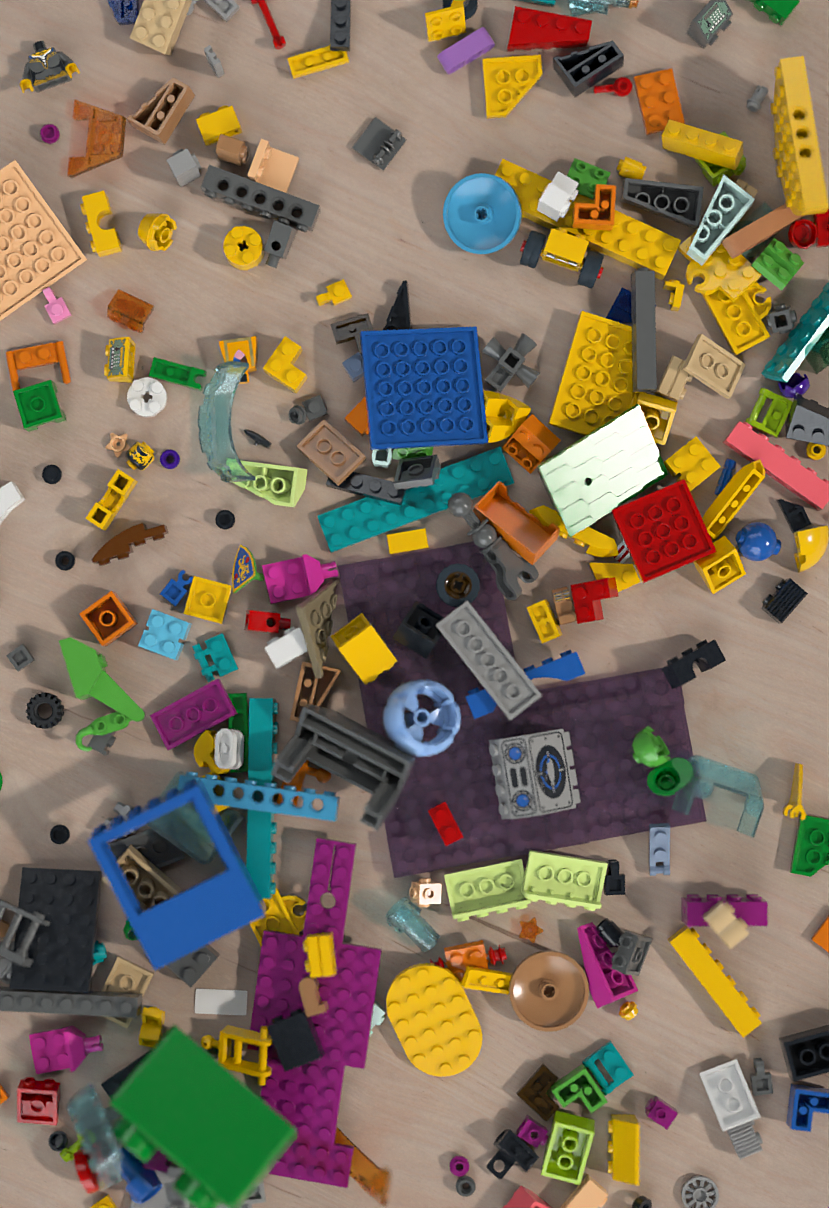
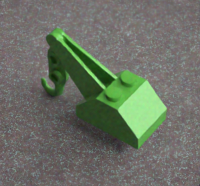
(90, 680)

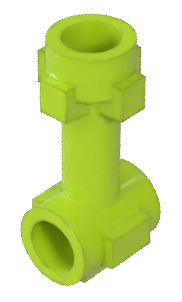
(68, 1153)

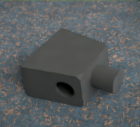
(280, 234)

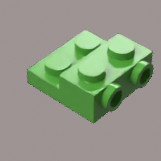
(778, 263)

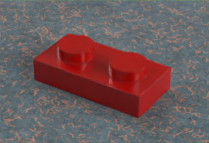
(445, 823)

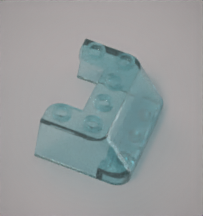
(186, 830)

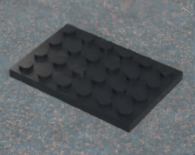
(66, 947)

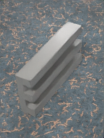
(213, 61)

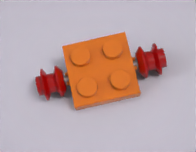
(471, 955)

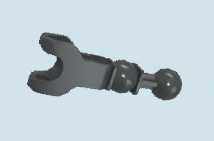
(495, 550)

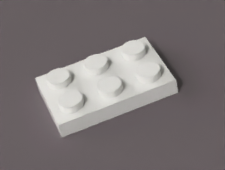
(729, 1095)

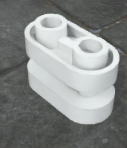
(229, 749)

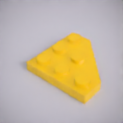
(508, 82)

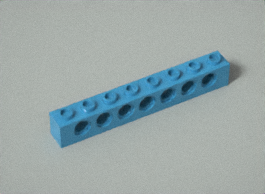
(328, 812)

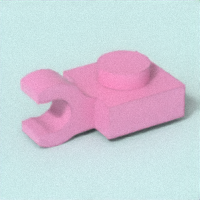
(56, 308)

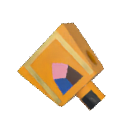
(241, 351)

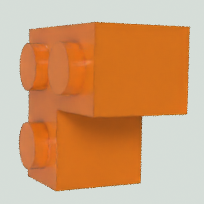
(600, 213)

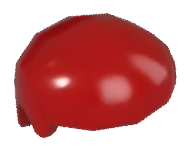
(802, 233)

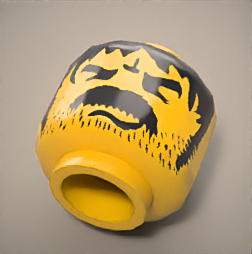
(139, 456)

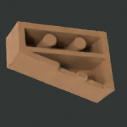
(163, 111)
(312, 689)

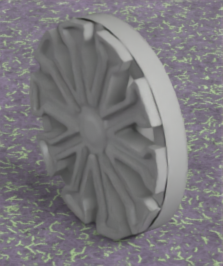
(699, 1194)

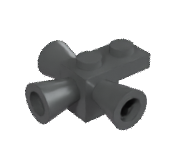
(510, 363)

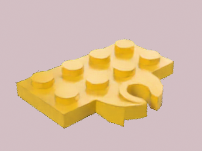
(720, 272)
(740, 319)
(280, 916)

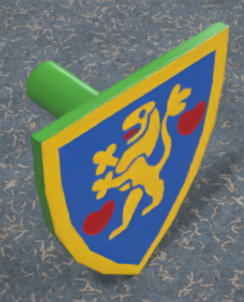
(244, 569)

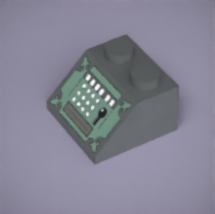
(710, 22)

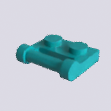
(613, 1064)

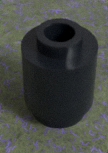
(609, 932)

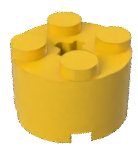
(248, 257)

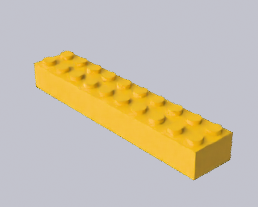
(627, 242)

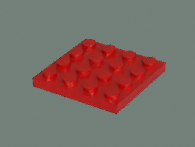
(663, 531)

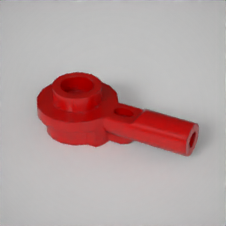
(621, 87)

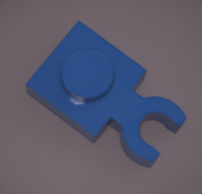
(174, 590)

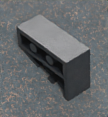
(588, 67)

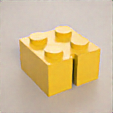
(693, 463)

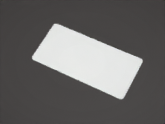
(221, 1002)

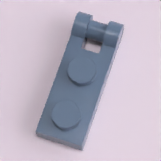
(659, 848)

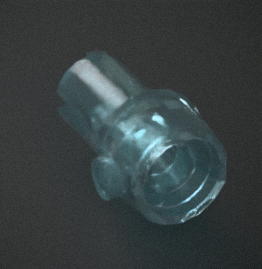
(406, 918)

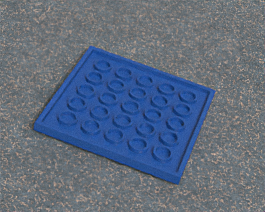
(423, 388)

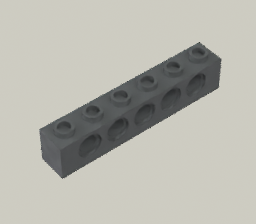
(216, 176)

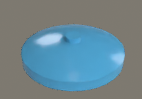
(482, 213)

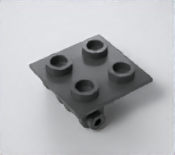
(379, 143)

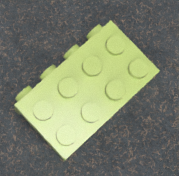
(564, 880)
(486, 889)

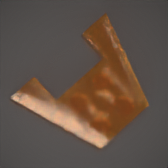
(104, 138)

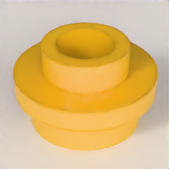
(810, 453)
(628, 1010)

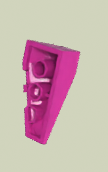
(604, 982)

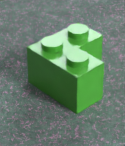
(579, 1084)

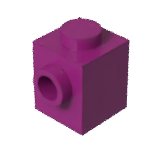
(660, 1112)

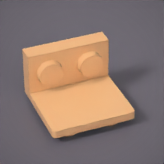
(272, 167)

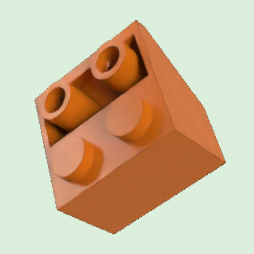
(531, 443)

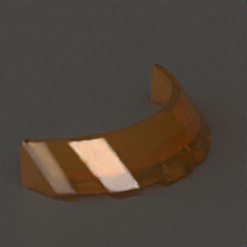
(367, 1174)

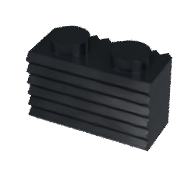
(783, 600)

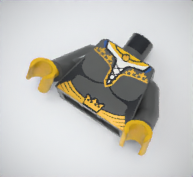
(47, 69)

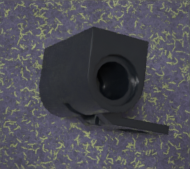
(511, 1152)

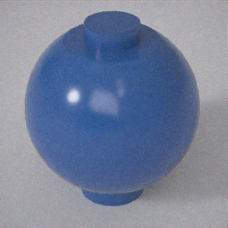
(757, 541)

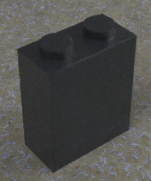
(295, 1039)

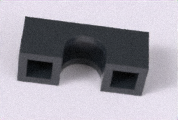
(680, 670)

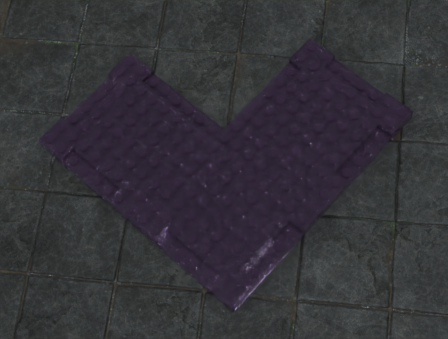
(597, 713)

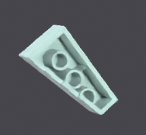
(722, 215)

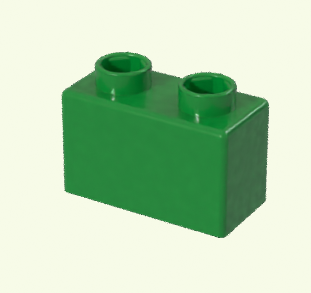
(201, 1121)

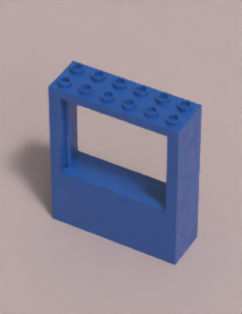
(197, 913)

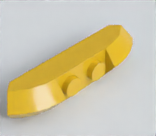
(733, 498)
(597, 543)

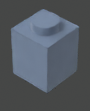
(354, 367)

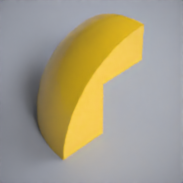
(503, 415)
(810, 546)

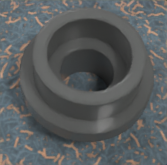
(297, 415)
(465, 1192)

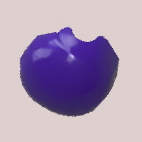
(795, 385)

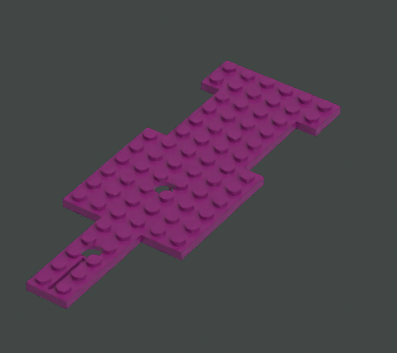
(312, 1093)

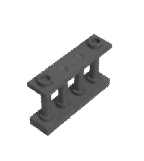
(20, 955)

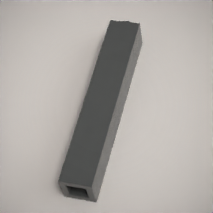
(643, 330)

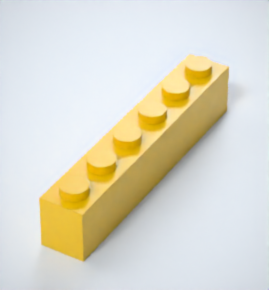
(714, 981)

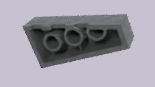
(668, 200)

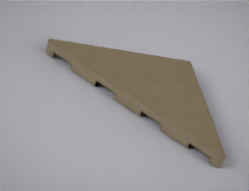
(317, 623)

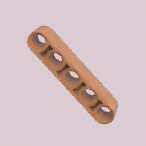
(759, 230)

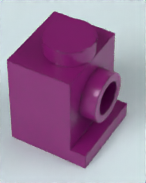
(530, 1125)

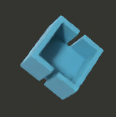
(164, 634)

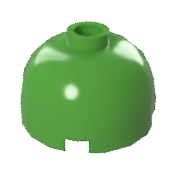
(649, 749)

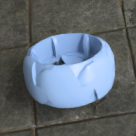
(407, 728)

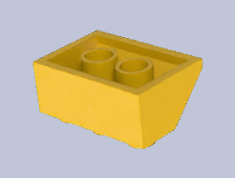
(624, 1148)

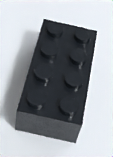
(806, 1053)

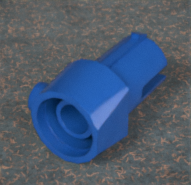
(141, 1182)

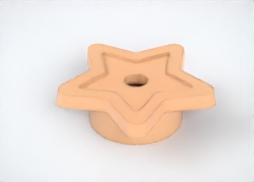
(118, 439)

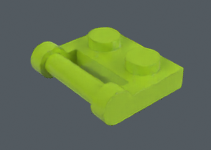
(775, 415)

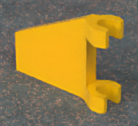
(795, 802)

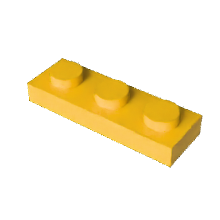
(316, 61)
(486, 980)

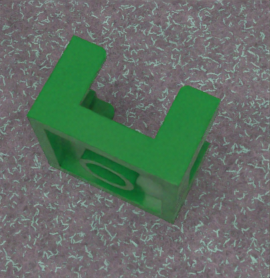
(39, 405)

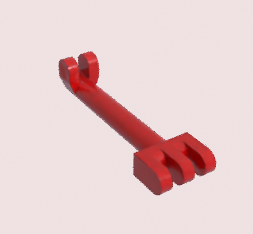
(278, 41)

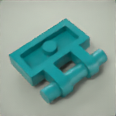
(221, 655)

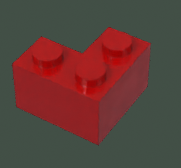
(588, 598)

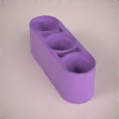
(466, 50)

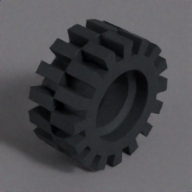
(32, 710)

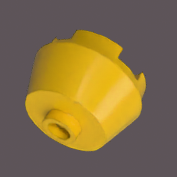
(156, 231)

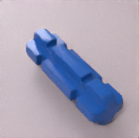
(725, 476)

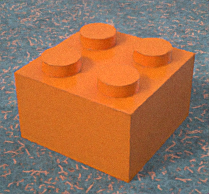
(108, 618)

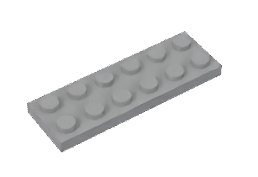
(488, 660)

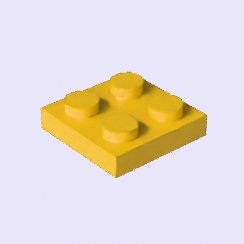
(208, 599)

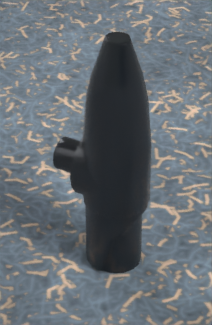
(257, 438)

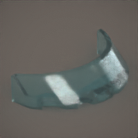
(215, 423)

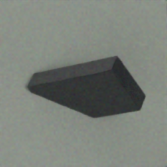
(794, 515)

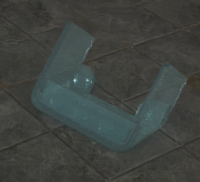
(711, 773)

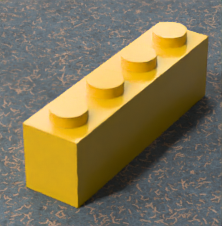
(702, 144)

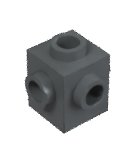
(779, 325)

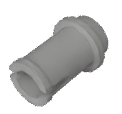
(755, 102)

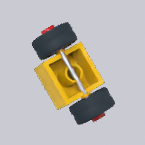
(563, 251)

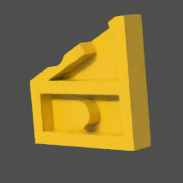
(624, 573)

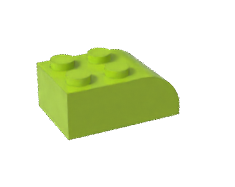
(568, 1147)

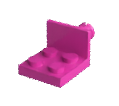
(295, 577)
(62, 1048)

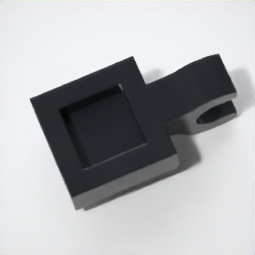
(614, 882)

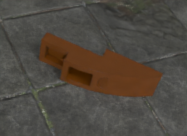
(120, 545)

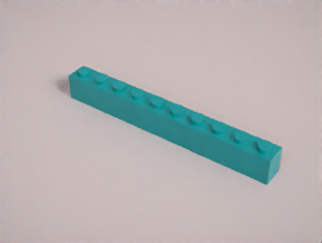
(260, 766)

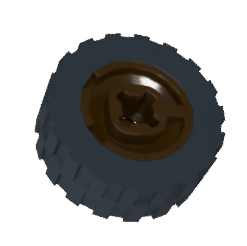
(457, 585)

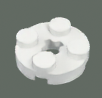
(154, 405)

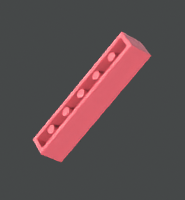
(779, 465)

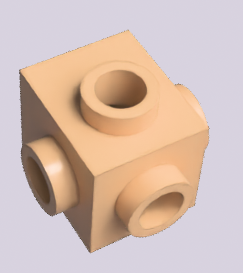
(425, 892)

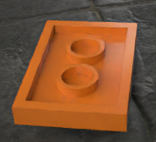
(658, 100)

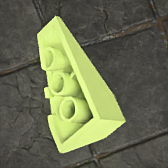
(275, 483)

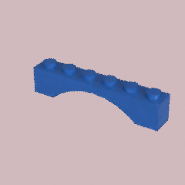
(563, 668)

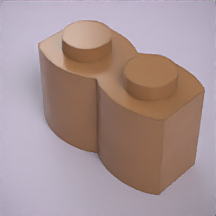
(232, 150)

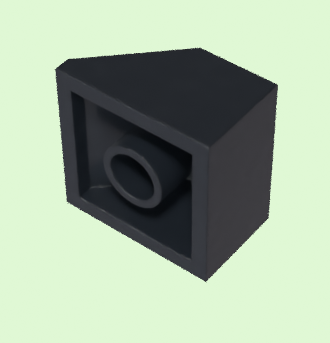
(419, 629)

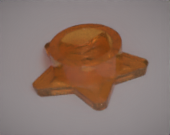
(535, 929)

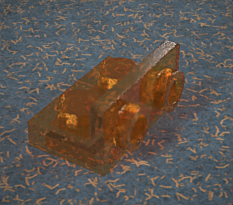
(129, 311)

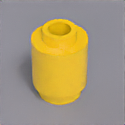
(631, 168)

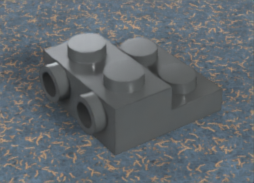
(417, 472)
(631, 953)

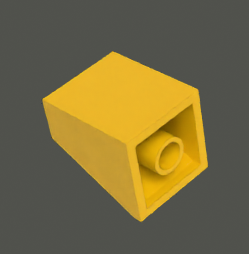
(363, 649)

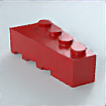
(547, 30)

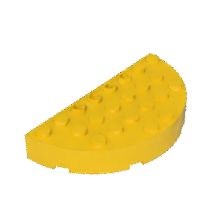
(797, 140)

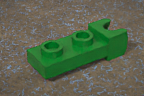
(176, 373)

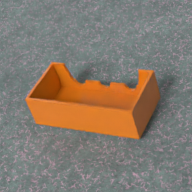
(516, 526)

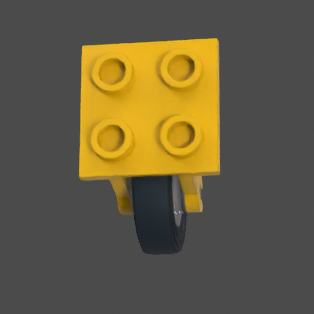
(450, 19)

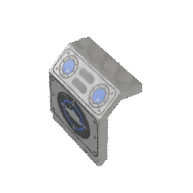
(534, 774)

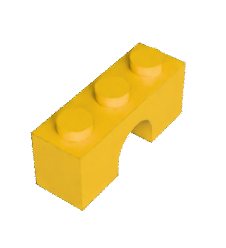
(96, 207)
(107, 508)

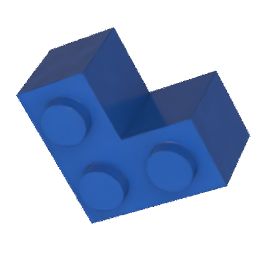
(802, 1104)

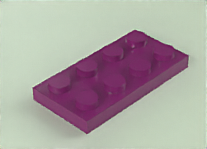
(193, 714)

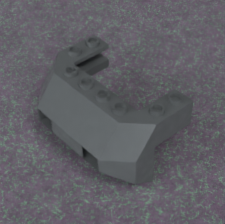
(351, 754)

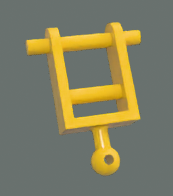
(235, 1063)

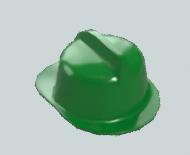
(670, 776)

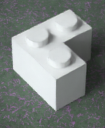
(557, 195)
(286, 648)

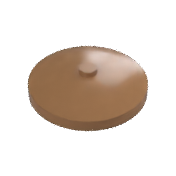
(548, 990)

